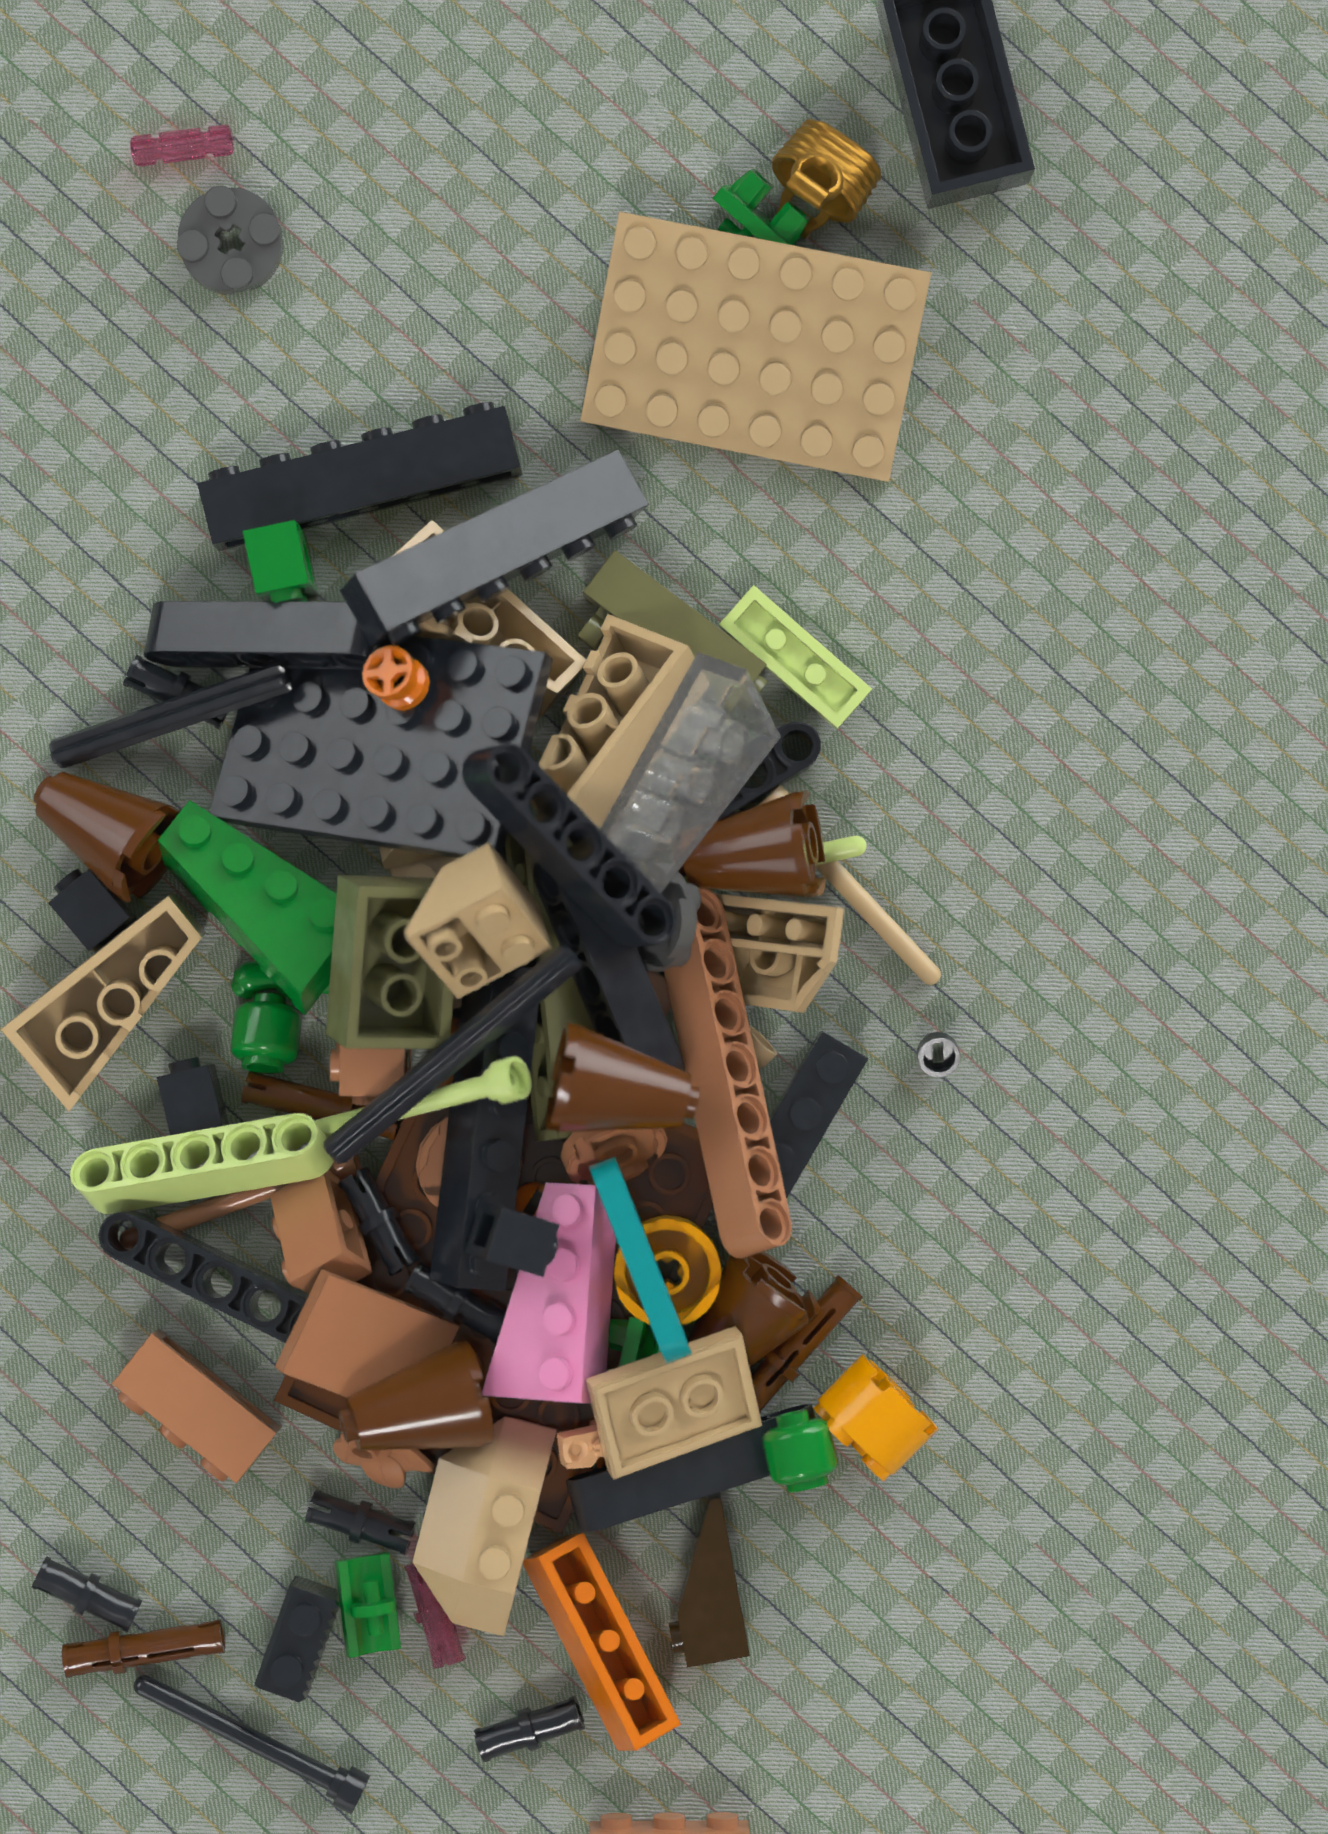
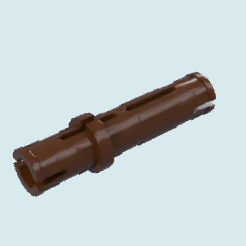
(300, 1098)
(786, 1359)
(131, 1650)

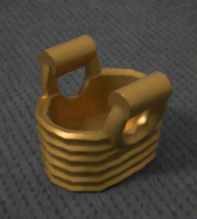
(826, 173)

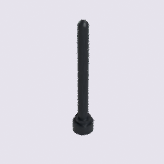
(341, 1785)

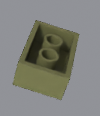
(378, 981)

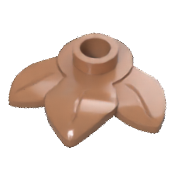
(383, 1466)

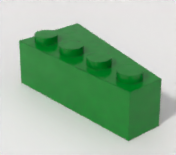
(258, 898)

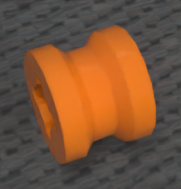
(386, 667)

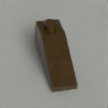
(709, 1604)

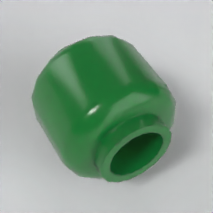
(266, 1034)
(800, 1451)

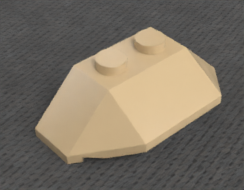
(782, 949)
(483, 1522)

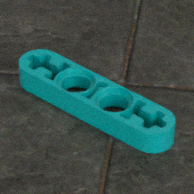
(640, 1260)

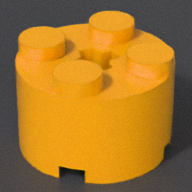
(698, 1268)
(874, 1417)

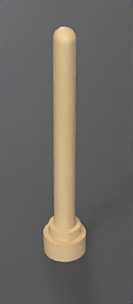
(874, 914)

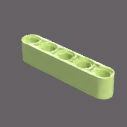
(179, 1155)

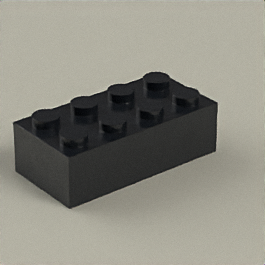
(956, 97)

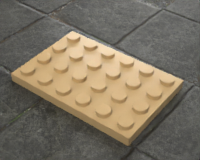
(754, 346)

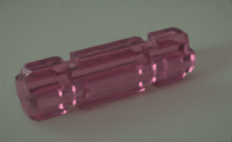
(182, 145)

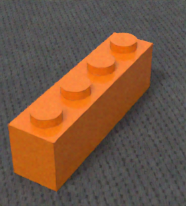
(601, 1642)

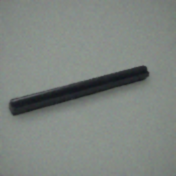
(452, 1054)

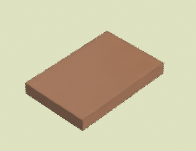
(358, 1336)

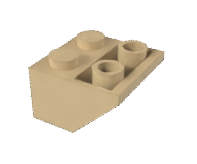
(477, 922)

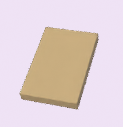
(666, 1410)

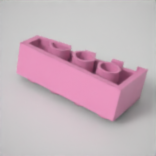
(561, 1321)

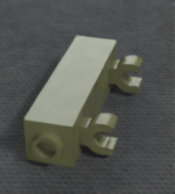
(637, 598)

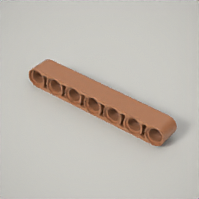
(731, 1100)

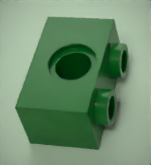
(280, 563)

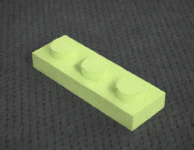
(795, 657)

